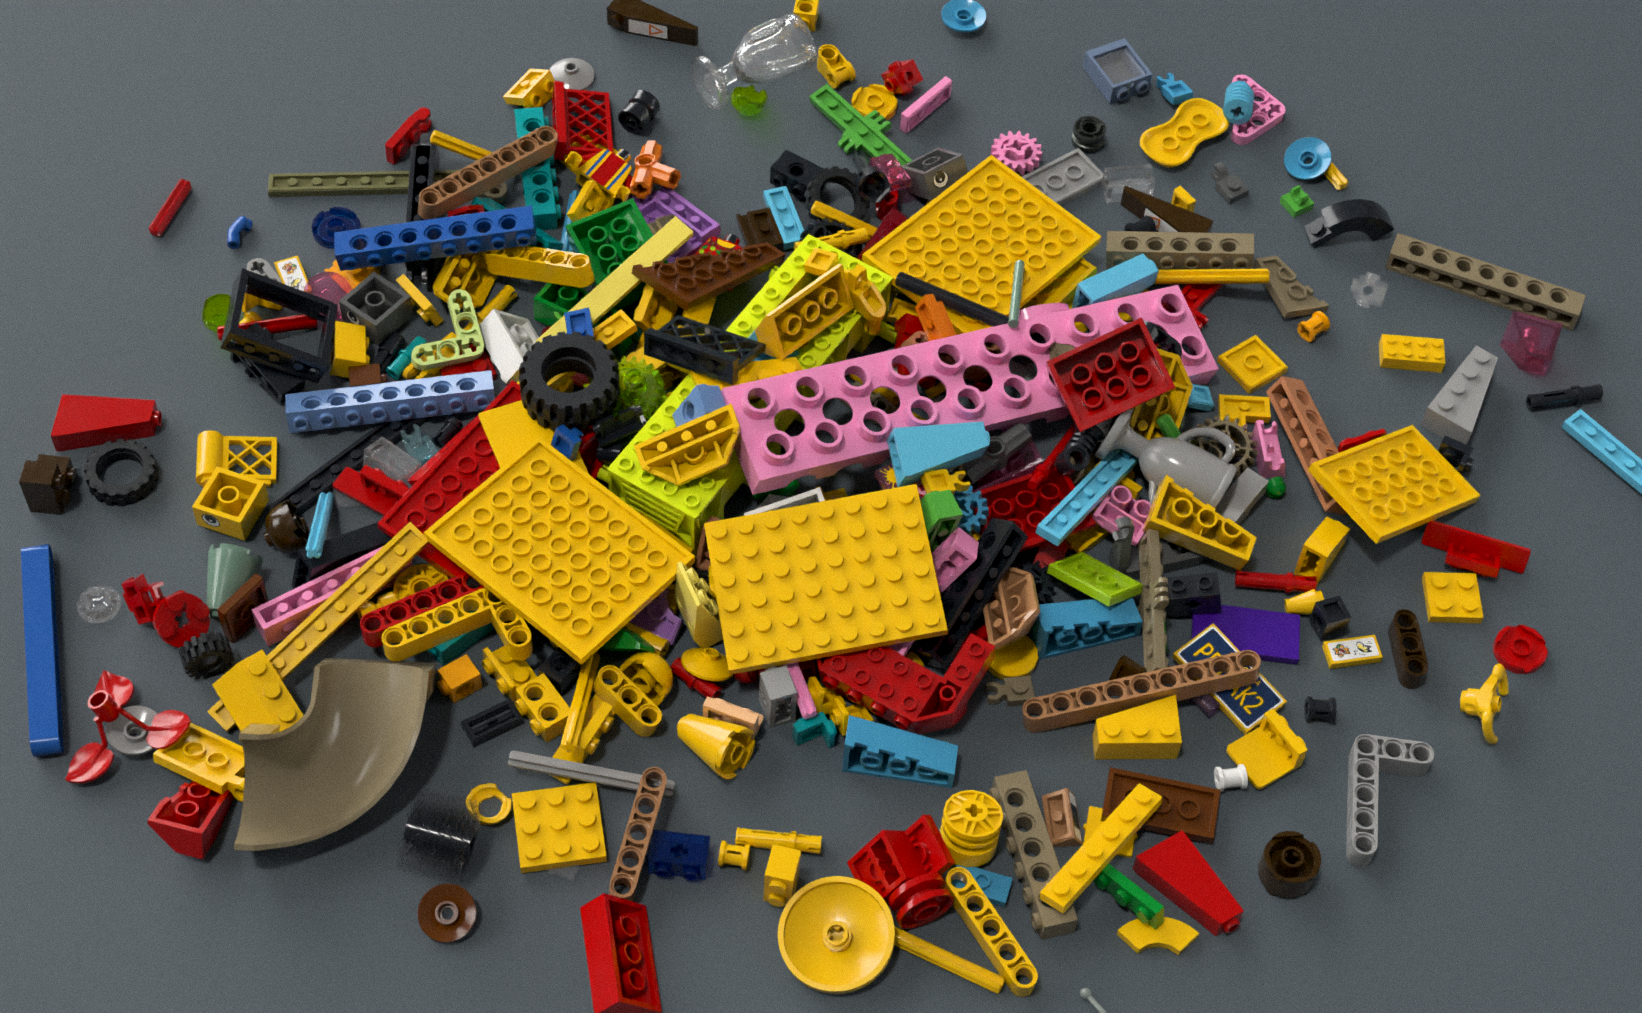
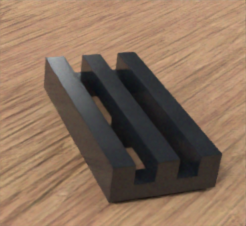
(494, 726)

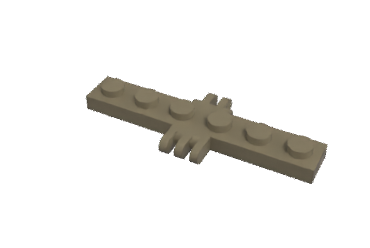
(1153, 601)

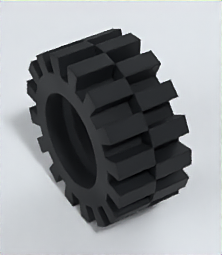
(206, 655)

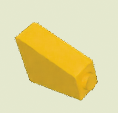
(1321, 549)

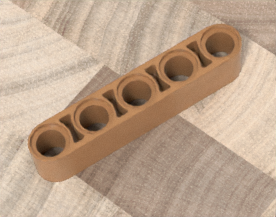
(642, 823)

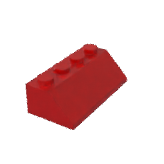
(619, 956)

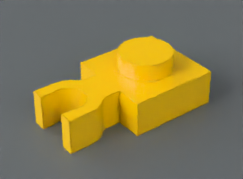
(941, 480)

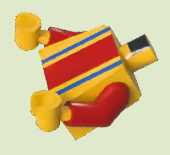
(607, 169)

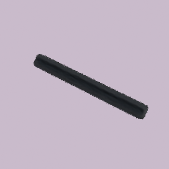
(951, 300)

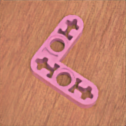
(1261, 113)

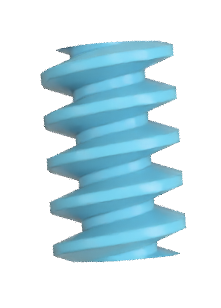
(1238, 103)

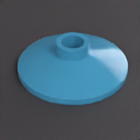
(963, 15)
(1304, 150)

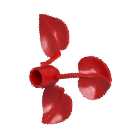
(106, 702)

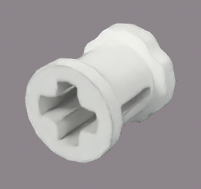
(1231, 777)

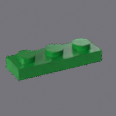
(1130, 895)

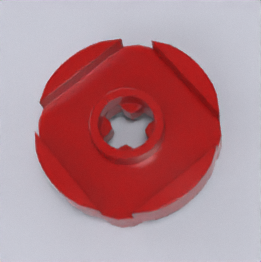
(173, 606)

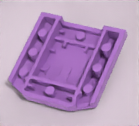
(669, 202)

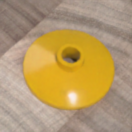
(706, 664)

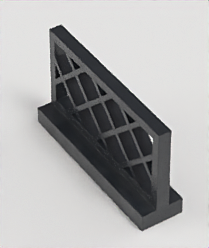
(704, 359)

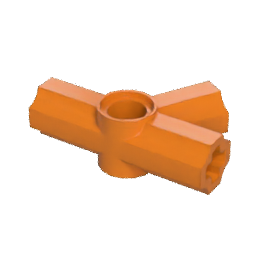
(650, 171)

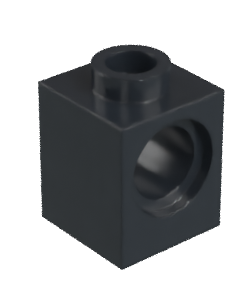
(1330, 618)
(561, 679)

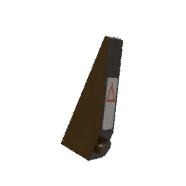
(646, 20)
(1165, 215)

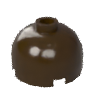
(286, 528)

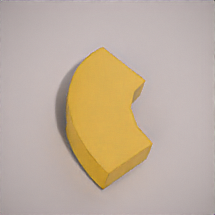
(1169, 935)

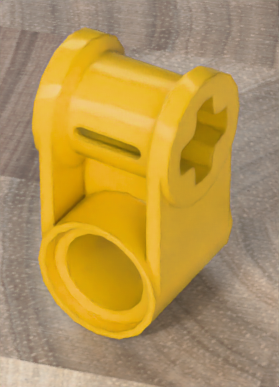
(834, 66)

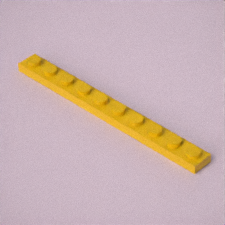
(337, 609)

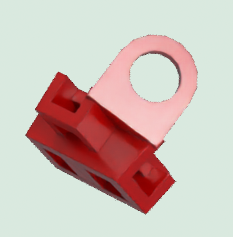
(138, 599)

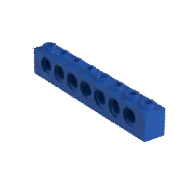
(435, 238)

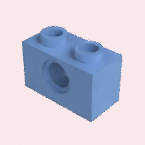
(699, 402)

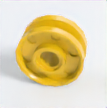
(417, 579)

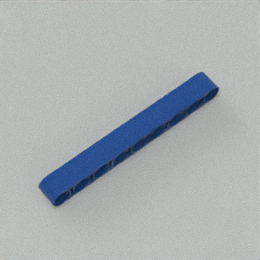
(41, 651)

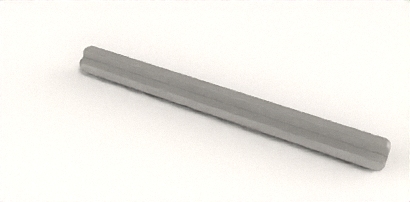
(582, 772)

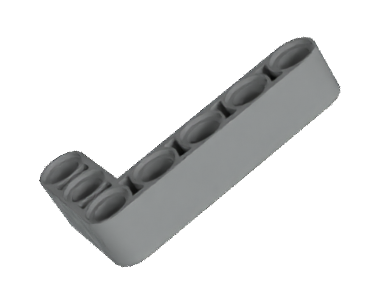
(1370, 765)

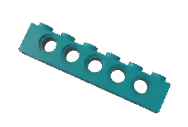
(538, 179)

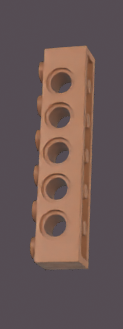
(1305, 430)

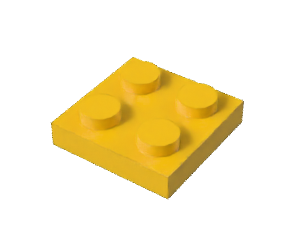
(1452, 597)

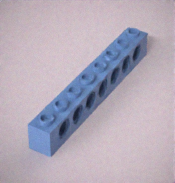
(389, 401)

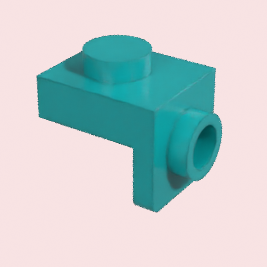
(809, 729)

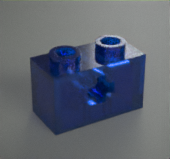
(691, 847)

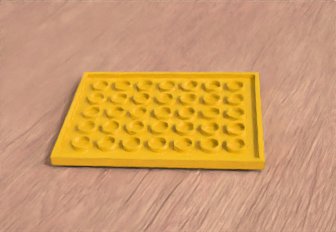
(975, 236)
(559, 549)
(824, 579)

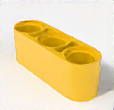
(625, 688)

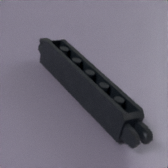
(422, 174)

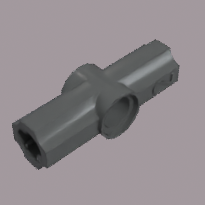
(997, 453)

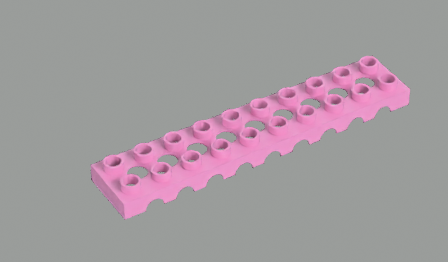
(994, 407)

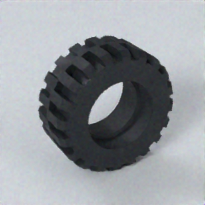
(562, 355)

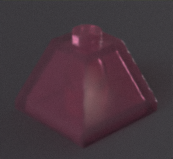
(1530, 342)

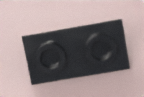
(609, 431)

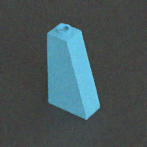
(1117, 282)
(934, 448)

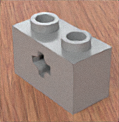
(777, 696)

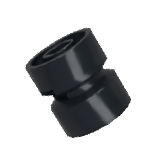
(638, 112)

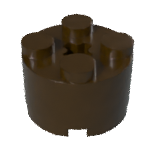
(1289, 865)

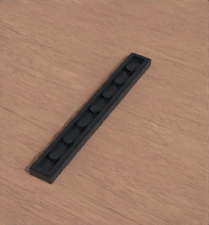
(307, 492)

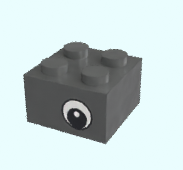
(935, 172)
(377, 307)

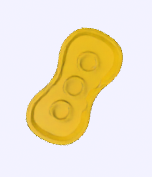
(1177, 139)

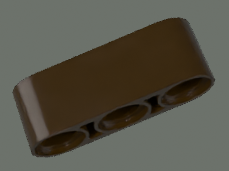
(1405, 659)

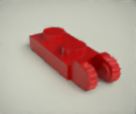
(407, 134)

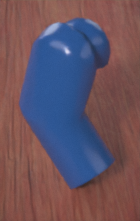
(235, 229)

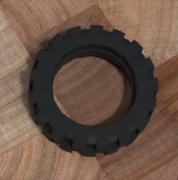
(841, 177)
(119, 451)

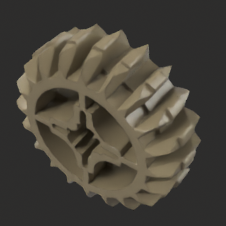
(1244, 449)

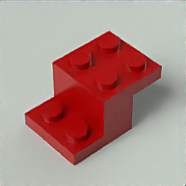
(901, 856)

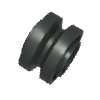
(1088, 134)

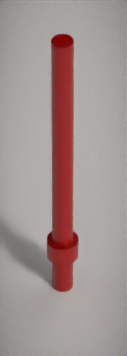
(1043, 470)

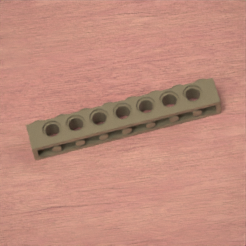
(1484, 281)

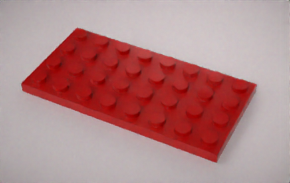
(450, 480)

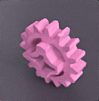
(1017, 152)

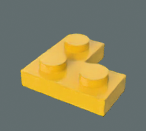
(1245, 408)

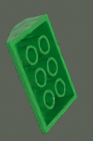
(609, 240)

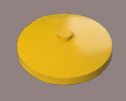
(836, 935)

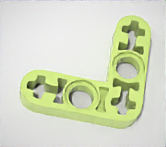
(463, 337)

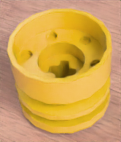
(971, 827)

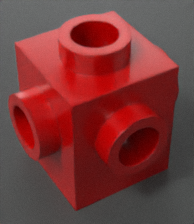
(902, 77)

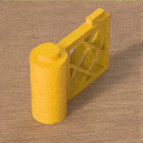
(214, 452)

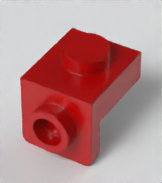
(1050, 553)

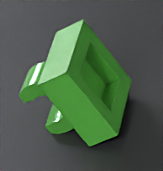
(1296, 202)

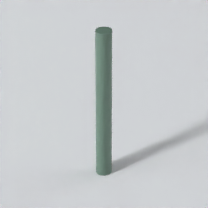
(1016, 294)

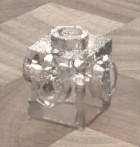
(1378, 294)

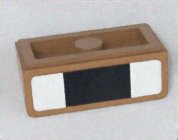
(1062, 818)

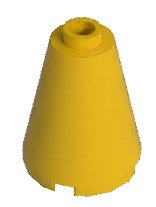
(717, 743)

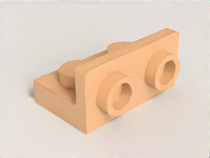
(728, 712)

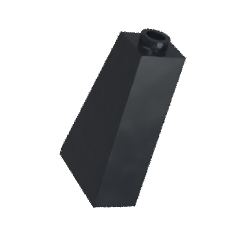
(338, 552)

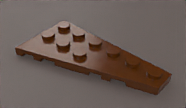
(704, 276)

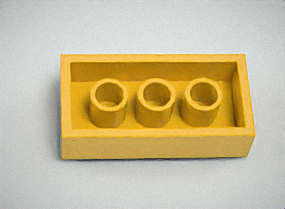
(1411, 353)

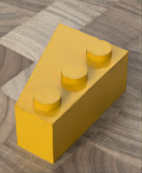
(1139, 732)

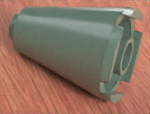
(227, 571)

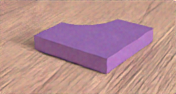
(659, 618)

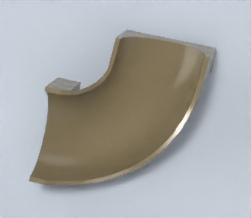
(336, 755)

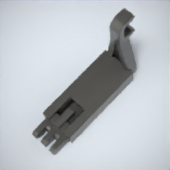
(1125, 556)

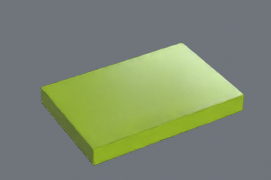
(1095, 578)

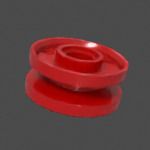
(920, 900)

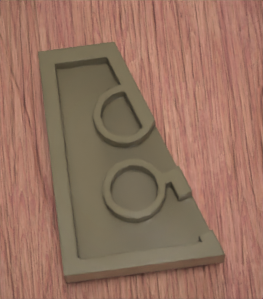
(1287, 291)

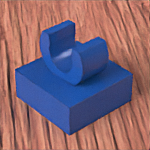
(567, 441)

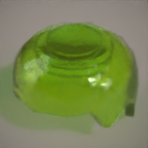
(748, 100)
(215, 311)

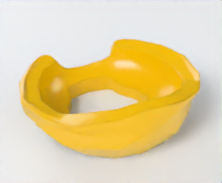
(485, 792)

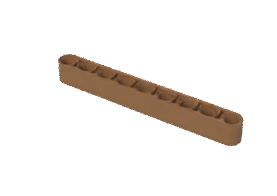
(1151, 682)

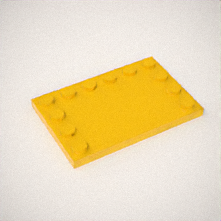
(1393, 483)

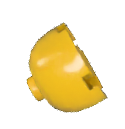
(650, 675)

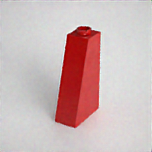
(96, 420)
(1190, 883)

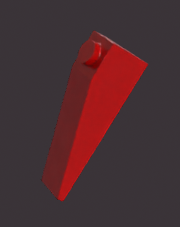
(191, 818)

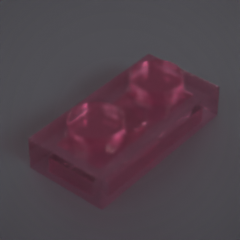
(894, 171)

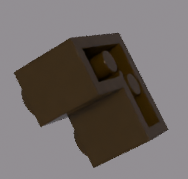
(47, 483)

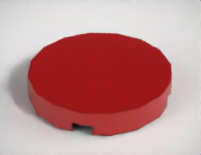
(1520, 649)

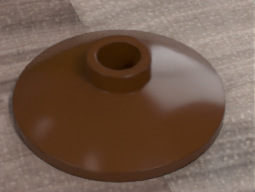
(433, 905)

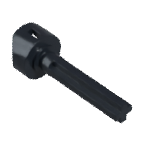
(871, 181)

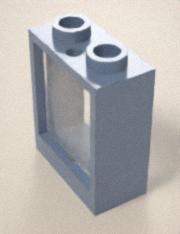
(1117, 71)

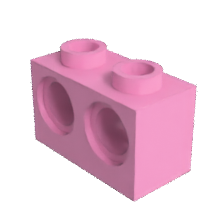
(954, 557)

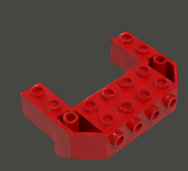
(906, 690)

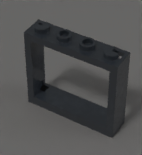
(267, 350)

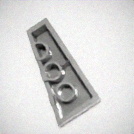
(1460, 400)

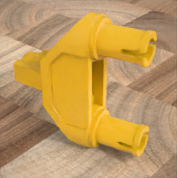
(866, 298)

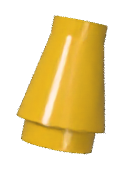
(1303, 603)

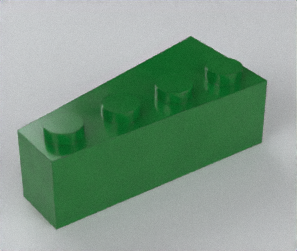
(562, 299)

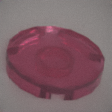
(329, 287)

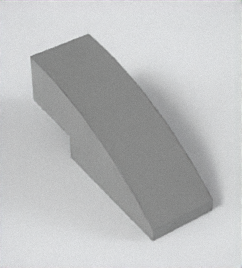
(1242, 496)

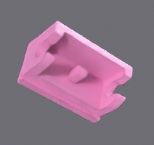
(1269, 455)

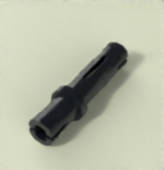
(1556, 398)

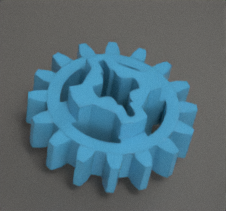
(967, 502)

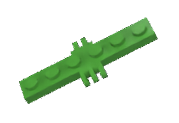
(857, 130)

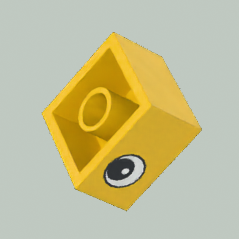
(230, 503)

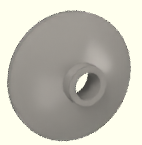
(574, 73)
(120, 731)

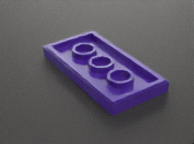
(1266, 632)

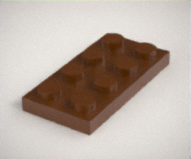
(1182, 807)

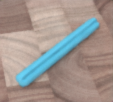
(319, 525)

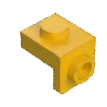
(821, 696)
(840, 714)

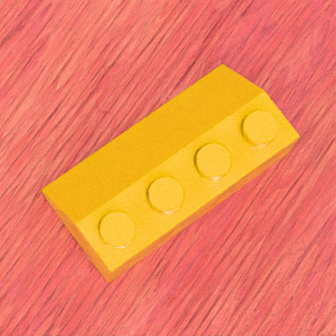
(805, 314)
(257, 694)

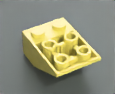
(697, 607)

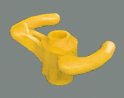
(1485, 702)

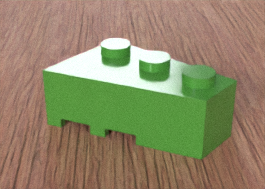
(940, 516)

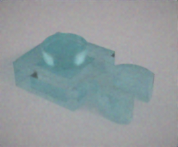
(419, 448)

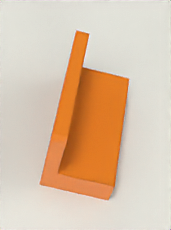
(934, 318)

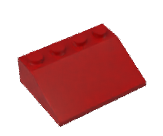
(1110, 375)
(1029, 507)

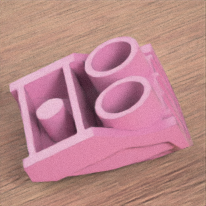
(1121, 504)

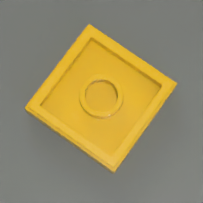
(1252, 364)

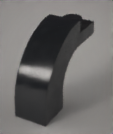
(1347, 217)

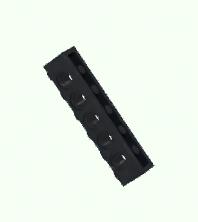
(972, 590)

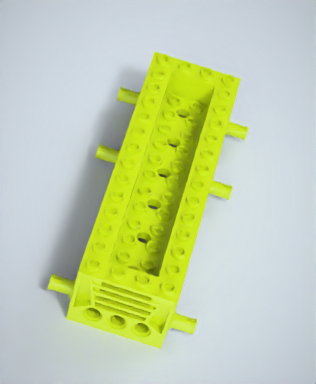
(689, 506)

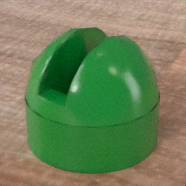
(1276, 487)

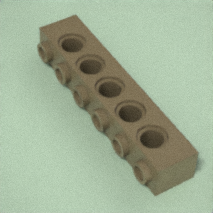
(1182, 249)
(1018, 789)

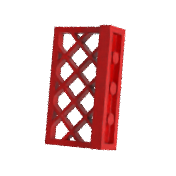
(564, 121)

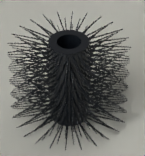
(440, 835)

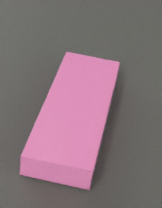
(925, 105)

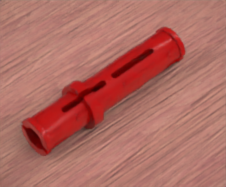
(1283, 582)

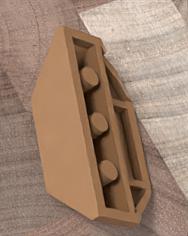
(1011, 608)

